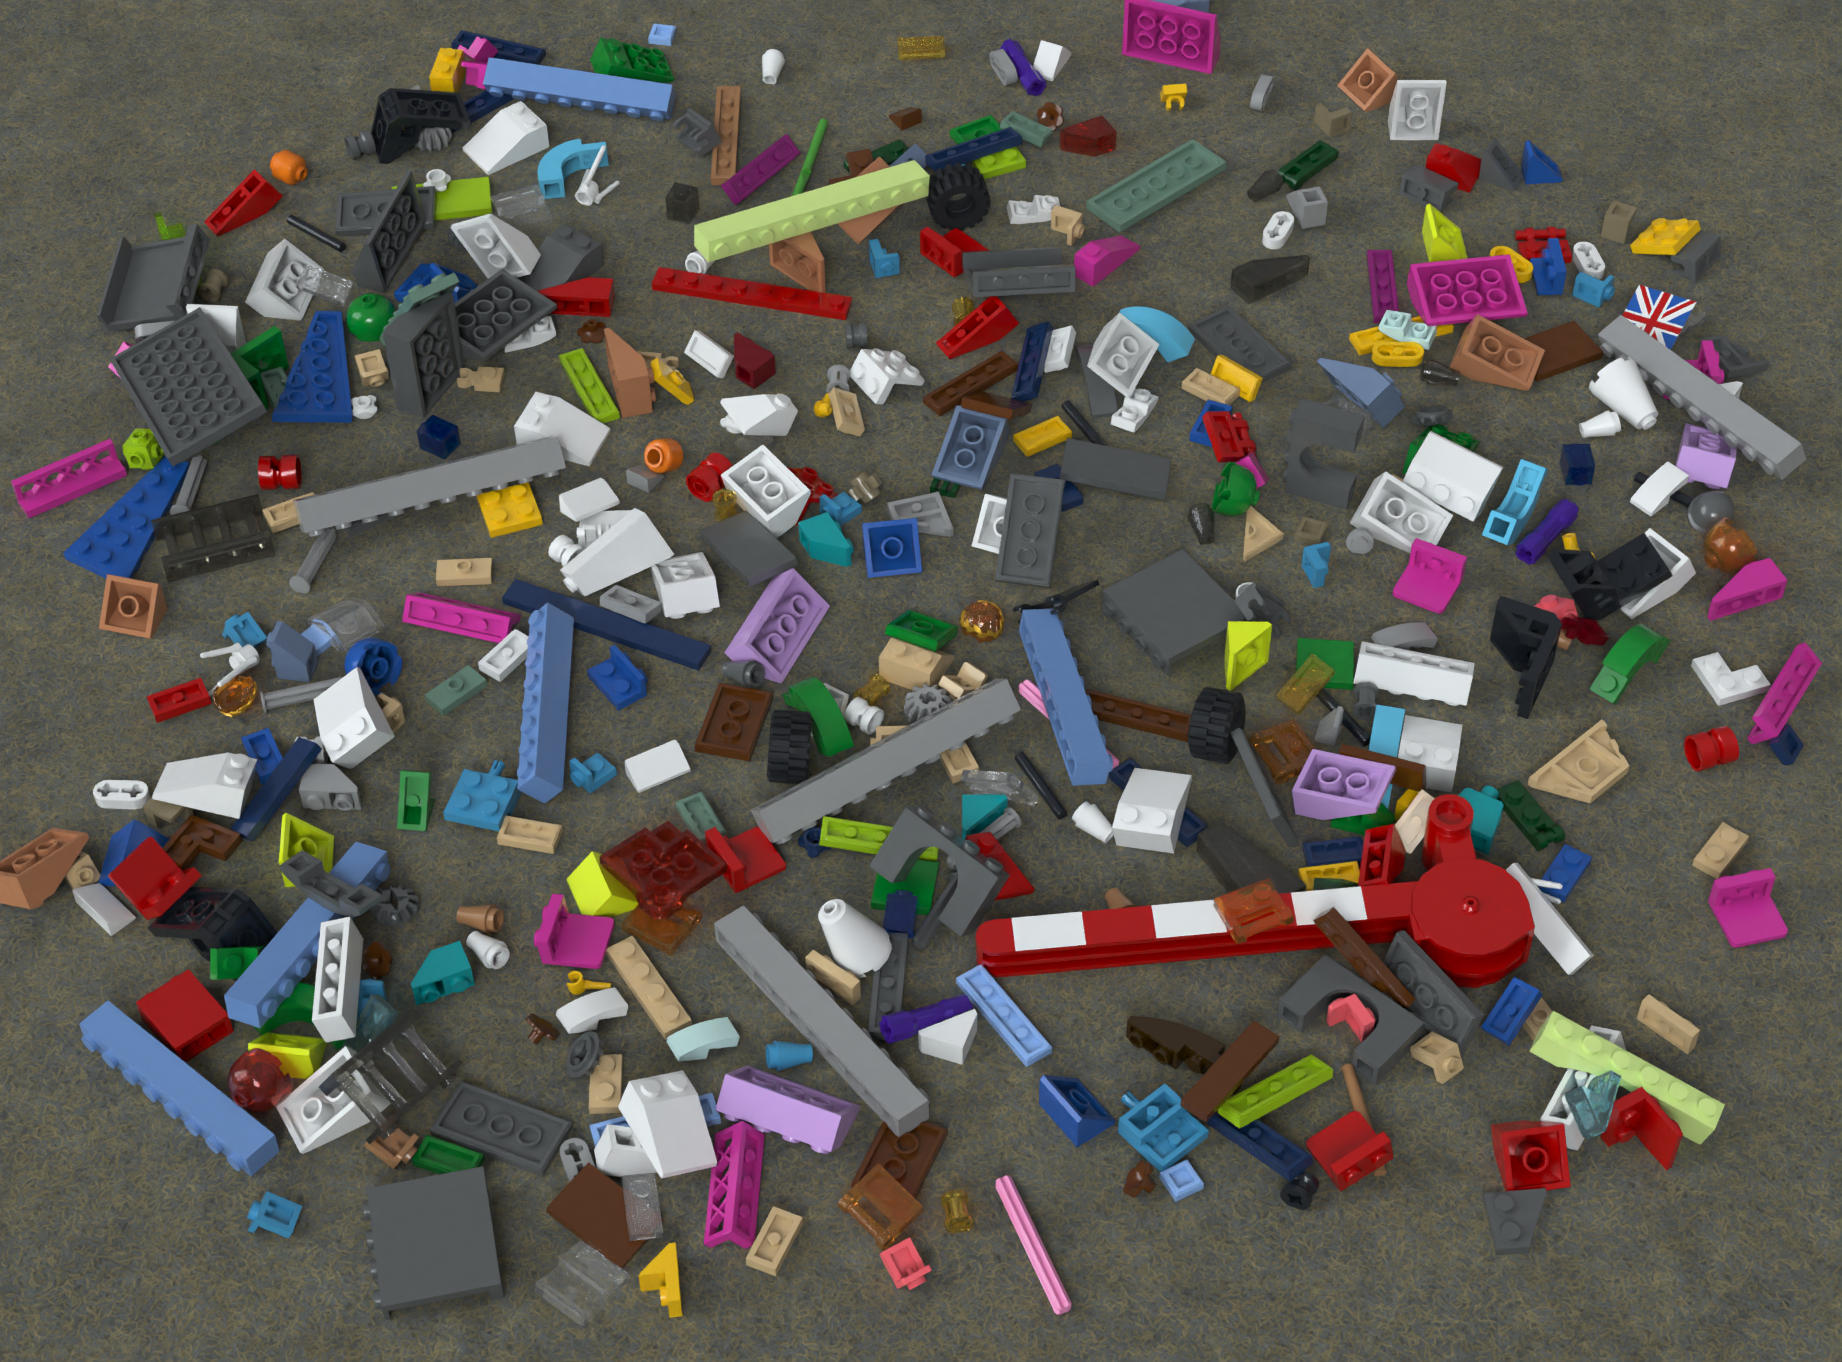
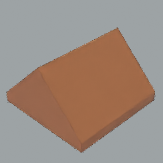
(1369, 82)
(132, 606)

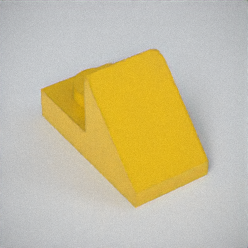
(663, 1275)

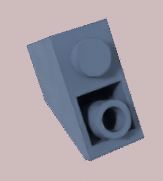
(291, 653)

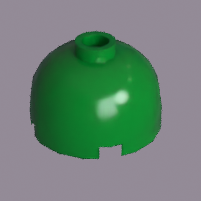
(368, 316)
(1235, 491)

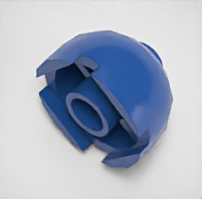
(376, 660)

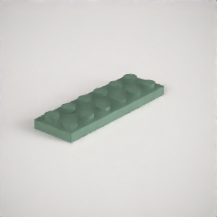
(1156, 185)
(420, 295)

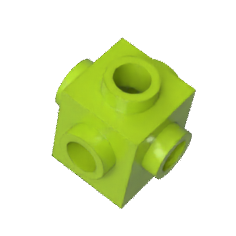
(142, 450)

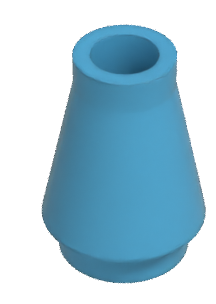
(786, 1055)

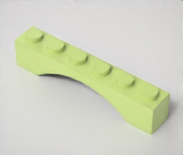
(1578, 1048)

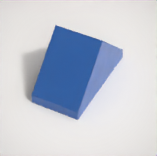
(1538, 166)

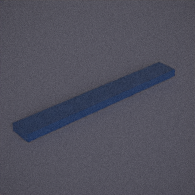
(611, 625)

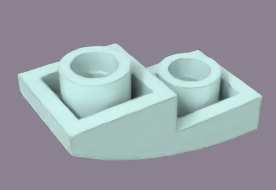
(1401, 328)
(696, 1040)

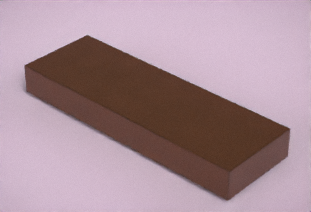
(1407, 773)

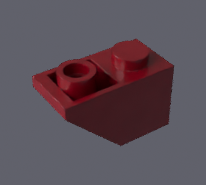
(752, 362)

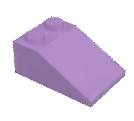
(1705, 457)
(1340, 786)

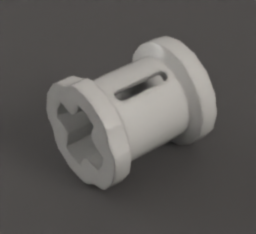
(833, 381)

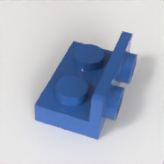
(1550, 270)
(619, 679)

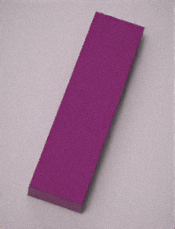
(760, 169)
(1381, 283)

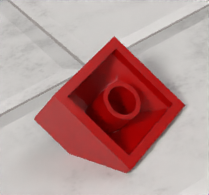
(1454, 165)
(1017, 883)
(1531, 1155)

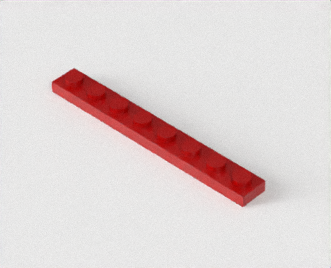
(752, 293)

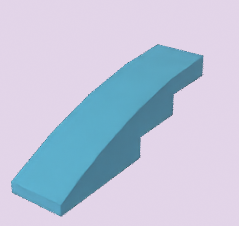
(1386, 736)

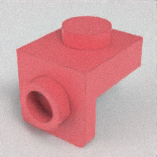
(1560, 606)
(1354, 1013)
(905, 1264)

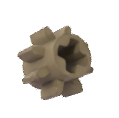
(865, 486)

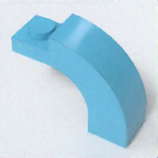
(565, 160)
(1166, 330)
(1518, 505)

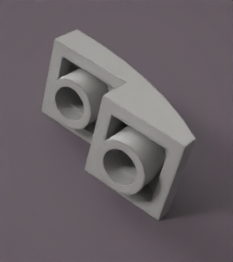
(1405, 636)

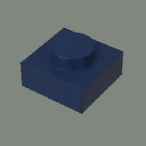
(1786, 745)

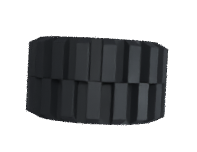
(960, 212)
(1212, 720)
(789, 746)

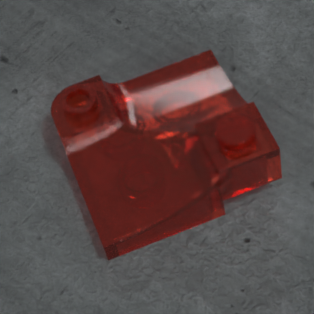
(663, 868)

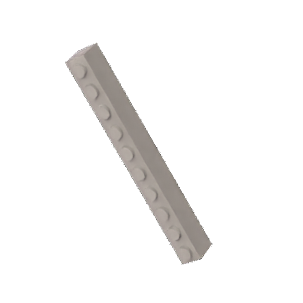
(1704, 399)
(429, 484)
(885, 760)
(823, 1021)

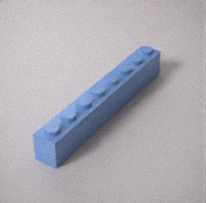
(579, 89)
(1065, 698)
(545, 703)
(296, 945)
(179, 1089)

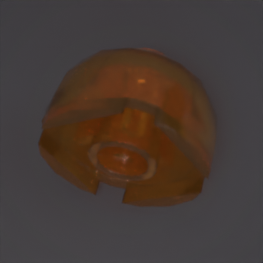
(1728, 548)

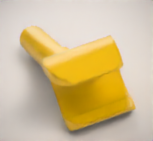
(579, 985)

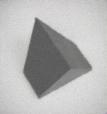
(1499, 167)

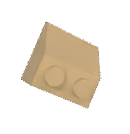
(912, 665)

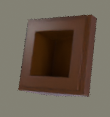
(907, 117)

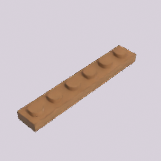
(727, 127)

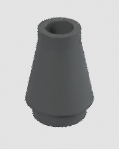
(747, 673)

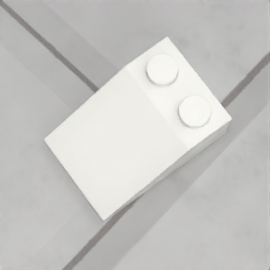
(1416, 109)
(508, 138)
(497, 246)
(1122, 354)
(552, 416)
(1399, 514)
(1678, 565)
(685, 585)
(351, 720)
(1433, 745)
(208, 783)
(1151, 810)
(319, 1118)
(669, 1123)

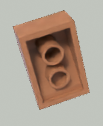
(863, 226)
(800, 260)
(1496, 355)
(629, 376)
(39, 867)

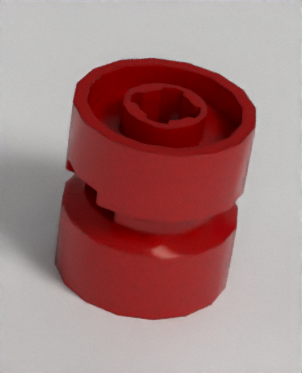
(277, 472)
(706, 477)
(1711, 748)

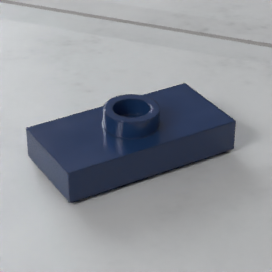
(1071, 495)
(1333, 851)

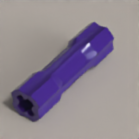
(1029, 77)
(1536, 543)
(905, 1024)

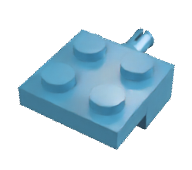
(483, 798)
(1160, 1127)

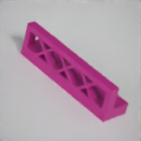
(69, 483)
(458, 617)
(1784, 694)
(741, 1184)

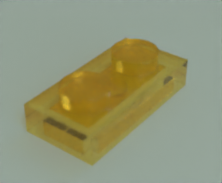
(921, 47)
(1305, 684)

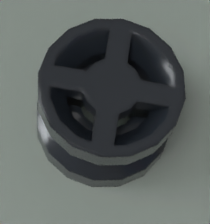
(1299, 1191)

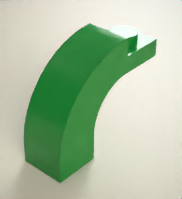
(1626, 658)
(827, 720)
(295, 1008)

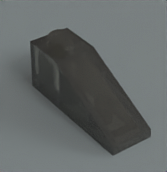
(1265, 276)

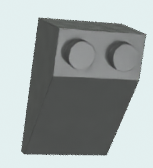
(564, 258)

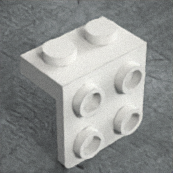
(879, 370)

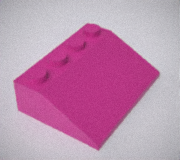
(1171, 35)
(1465, 287)

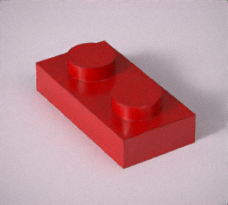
(178, 700)

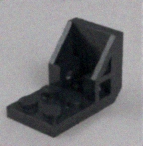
(416, 109)
(1612, 581)
(1522, 633)
(215, 920)

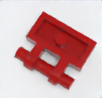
(1533, 249)
(1224, 435)

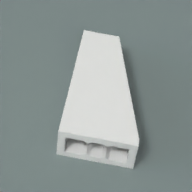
(617, 554)

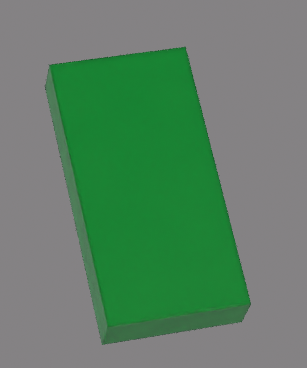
(445, 1157)

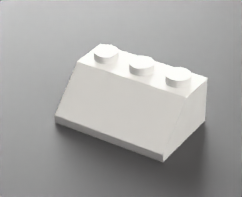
(275, 288)
(1452, 476)
(767, 490)

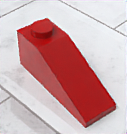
(247, 202)
(583, 297)
(980, 328)
(1381, 856)

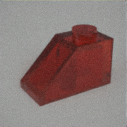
(1089, 137)

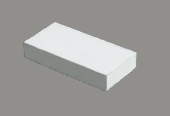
(709, 354)

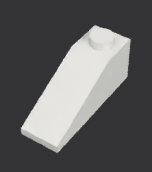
(620, 1153)

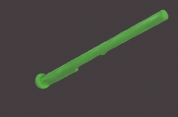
(811, 156)

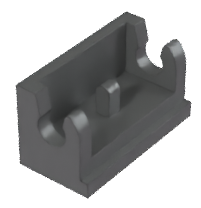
(699, 133)
(1427, 187)
(1698, 255)
(1262, 606)

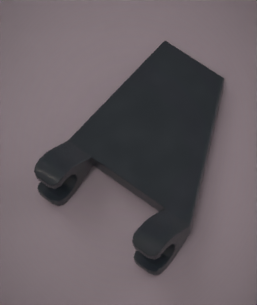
(1059, 600)

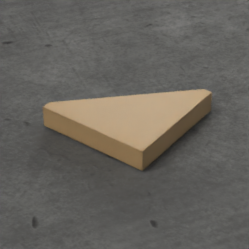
(1259, 534)

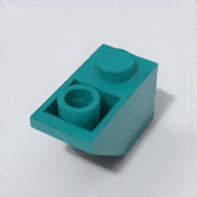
(824, 540)
(442, 973)

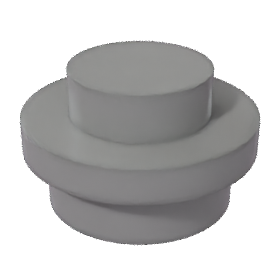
(1359, 541)

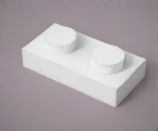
(1060, 349)
(505, 656)

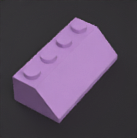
(779, 625)
(786, 1108)

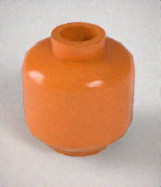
(288, 167)
(663, 455)

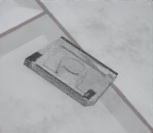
(347, 622)

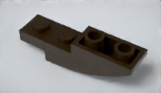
(1174, 1043)

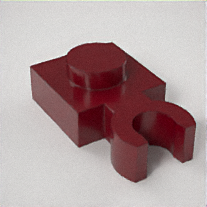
(1585, 630)

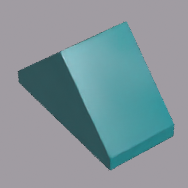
(981, 811)

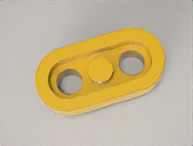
(1522, 266)
(1397, 354)

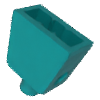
(1486, 816)

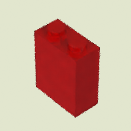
(184, 1016)

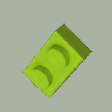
(1000, 163)

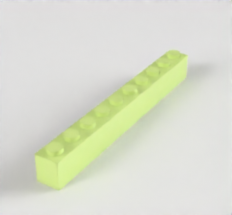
(811, 210)

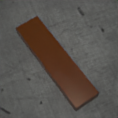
(970, 383)
(1140, 715)
(1362, 956)
(1229, 1071)

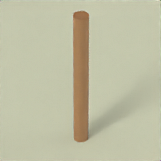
(1358, 1101)

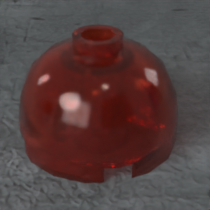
(258, 1082)

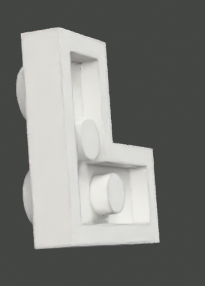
(1728, 685)

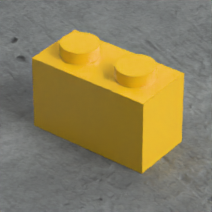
(447, 71)

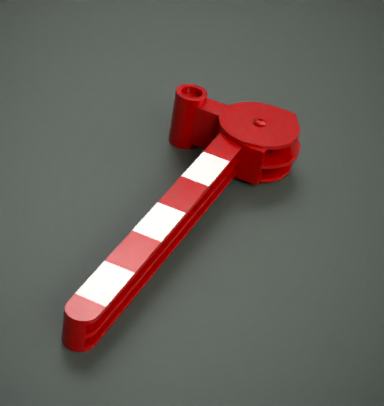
(1459, 913)

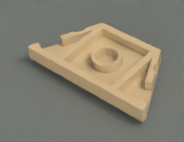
(1584, 767)

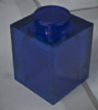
(438, 437)
(1577, 464)
(901, 913)

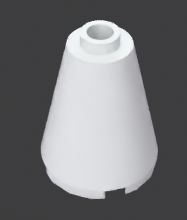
(1626, 393)
(853, 938)

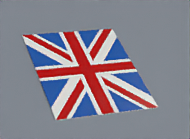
(1659, 313)

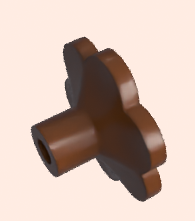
(1050, 115)
(592, 332)
(376, 960)
(540, 1028)
(1139, 1179)

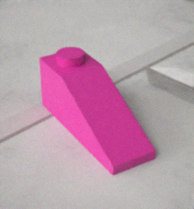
(1102, 257)
(1750, 587)

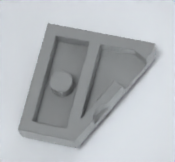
(928, 510)

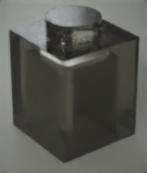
(682, 203)

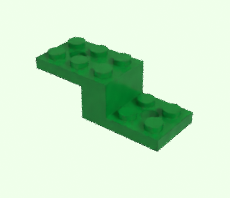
(269, 348)

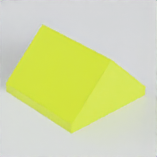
(1441, 237)
(1245, 650)
(299, 836)
(598, 891)
(298, 1054)

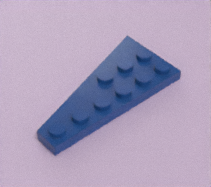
(319, 377)
(126, 530)

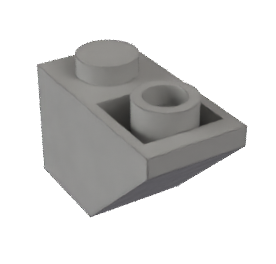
(1308, 206)
(328, 788)

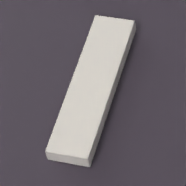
(1551, 926)

